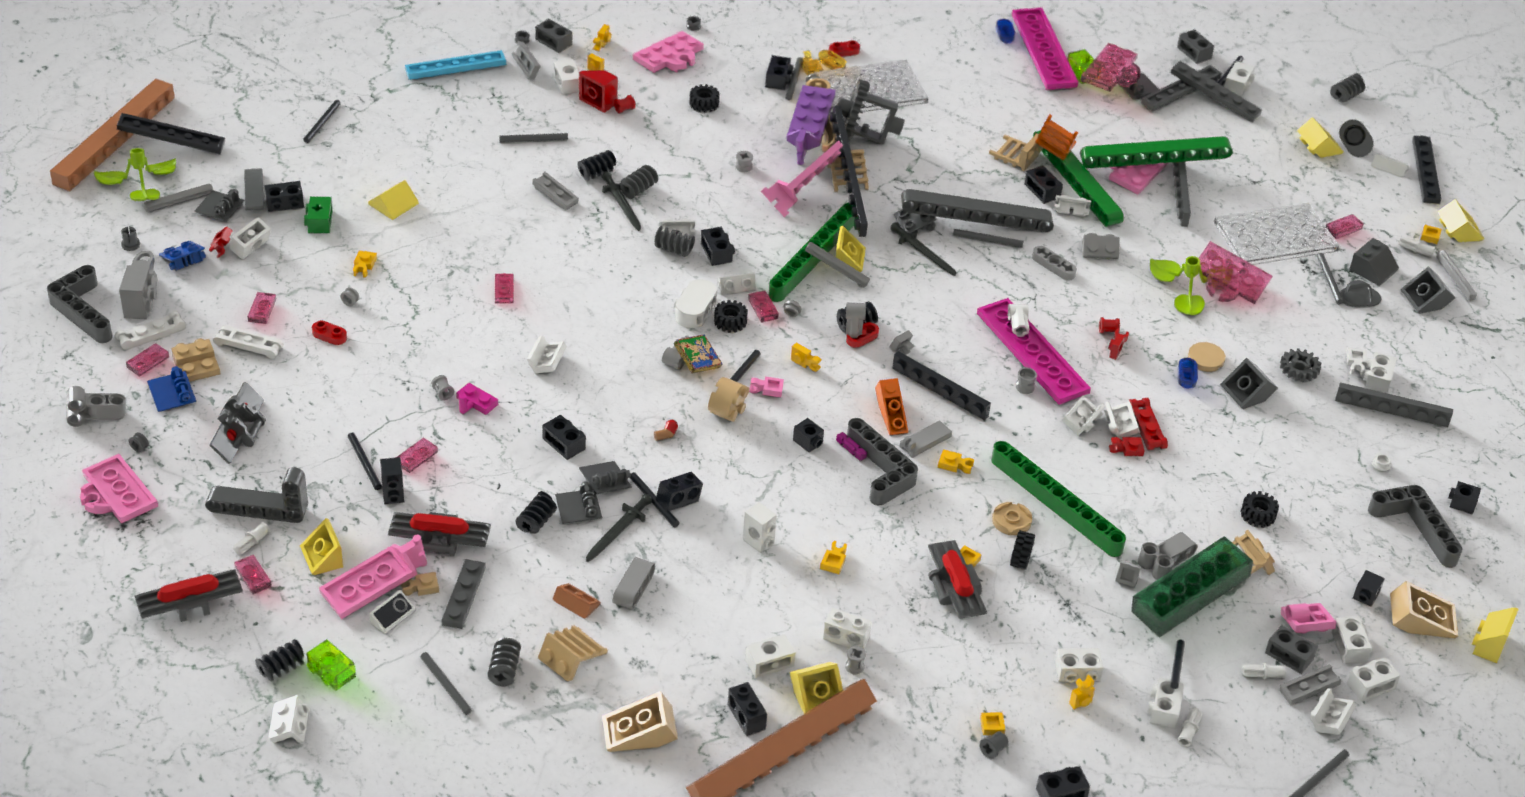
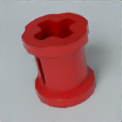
(624, 104)
(1108, 325)

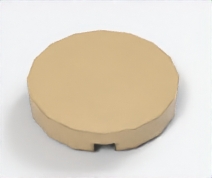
(1207, 355)
(1011, 518)

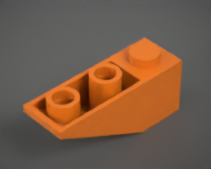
(891, 406)

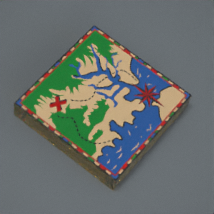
(697, 353)

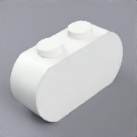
(695, 303)

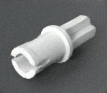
(1418, 247)
(251, 538)
(1264, 671)
(1190, 727)

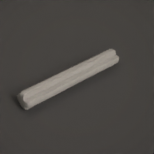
(178, 197)
(837, 264)
(1456, 275)

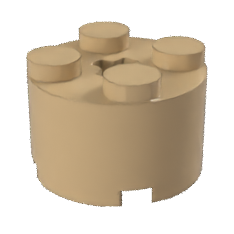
(728, 399)

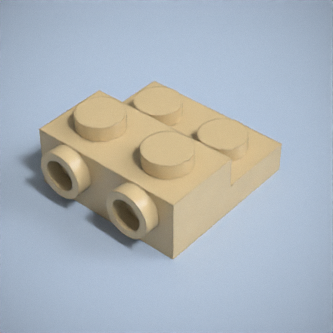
(196, 359)

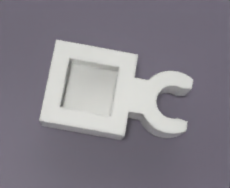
(1357, 360)

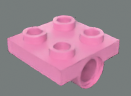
(1308, 617)

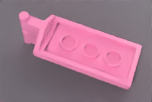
(786, 193)
(374, 577)

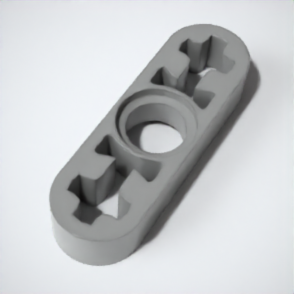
(1063, 269)

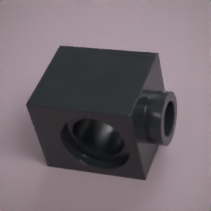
(808, 435)
(1464, 497)
(1368, 588)

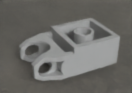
(138, 287)

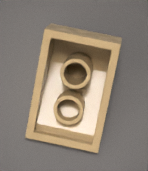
(1422, 612)
(640, 725)

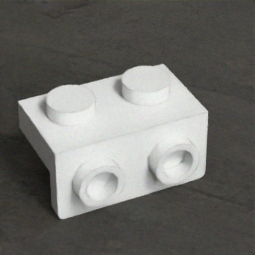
(545, 355)
(1082, 415)
(1122, 420)
(1331, 713)
(289, 720)

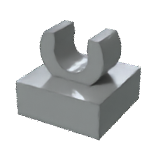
(902, 342)
(1128, 573)

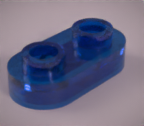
(1005, 30)
(1187, 373)

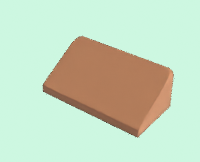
(575, 600)

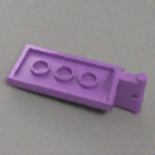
(810, 119)

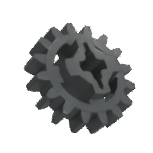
(1300, 365)

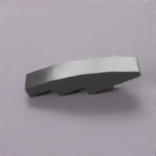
(254, 189)

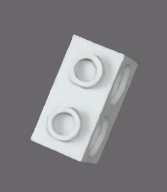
(1379, 372)
(846, 629)
(1352, 640)
(1078, 663)
(1373, 679)
(1166, 703)

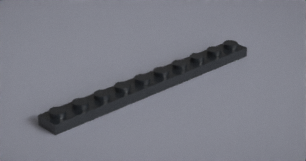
(849, 172)

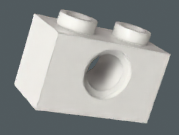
(567, 76)
(1240, 78)
(250, 238)
(759, 527)
(770, 655)

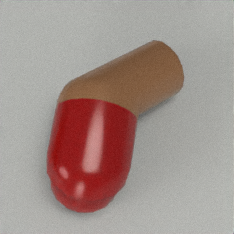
(668, 431)

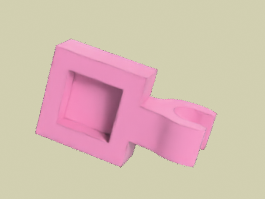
(769, 386)

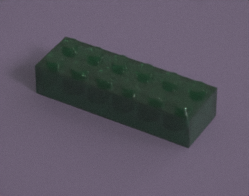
(1191, 586)

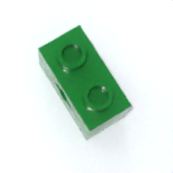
(319, 214)

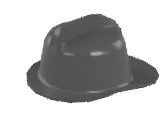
(1356, 138)
(1360, 294)

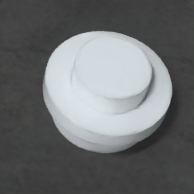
(1382, 462)

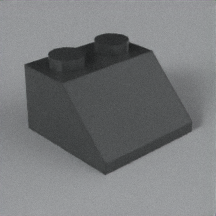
(1374, 262)
(1427, 292)
(1248, 384)

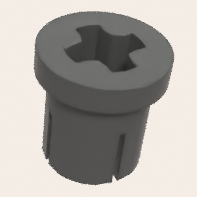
(129, 241)
(993, 745)

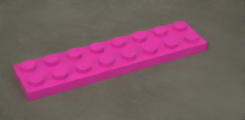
(1044, 48)
(1036, 353)

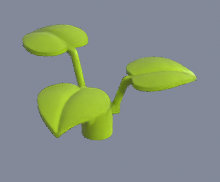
(138, 160)
(1167, 270)

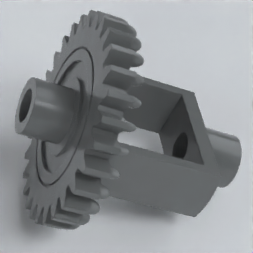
(852, 107)

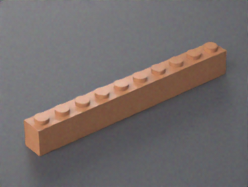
(107, 138)
(785, 742)

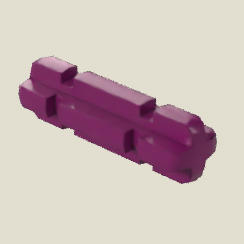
(851, 446)

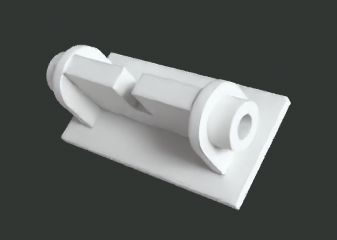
(1065, 203)
(685, 226)
(737, 283)

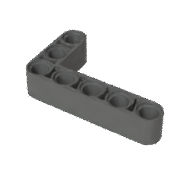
(65, 297)
(899, 469)
(284, 507)
(1425, 516)

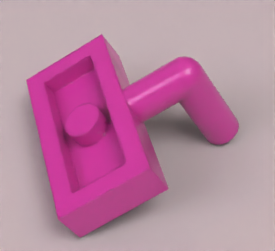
(476, 398)

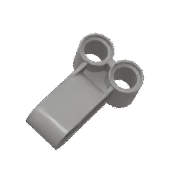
(93, 406)
(1166, 554)

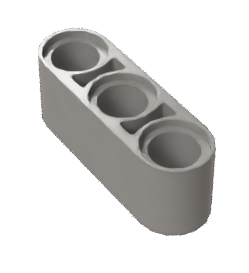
(634, 583)

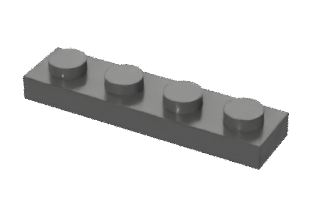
(463, 594)

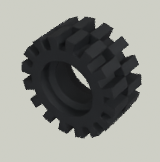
(704, 98)
(727, 309)
(1261, 501)
(1022, 550)

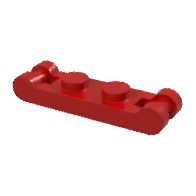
(1148, 424)

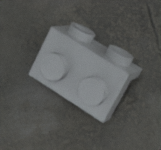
(1101, 246)

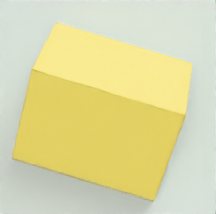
(395, 200)
(850, 249)
(322, 549)

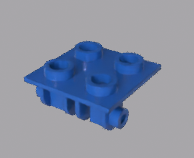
(178, 255)
(171, 390)

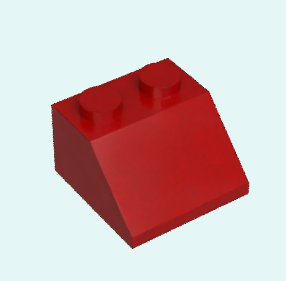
(598, 89)

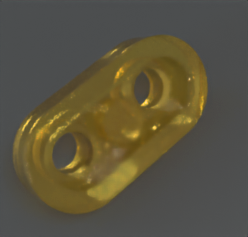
(831, 60)

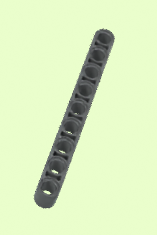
(977, 210)

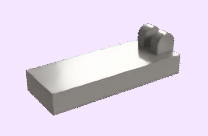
(526, 60)
(555, 191)
(926, 438)
(1309, 684)

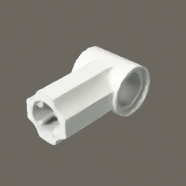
(1019, 318)

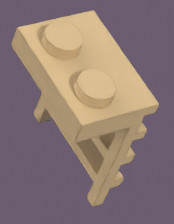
(1025, 158)
(858, 159)
(1254, 549)
(567, 649)

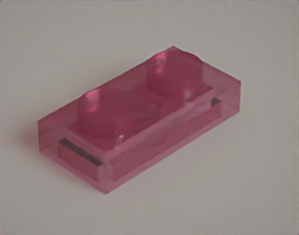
(1344, 226)
(504, 288)
(763, 306)
(261, 308)
(147, 359)
(417, 454)
(252, 574)

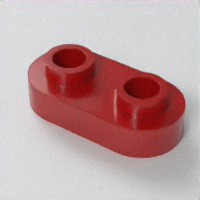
(846, 48)
(329, 332)
(869, 333)

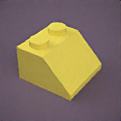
(1318, 139)
(1459, 223)
(1494, 634)
(815, 684)

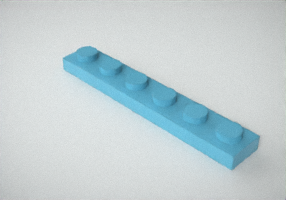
(455, 64)

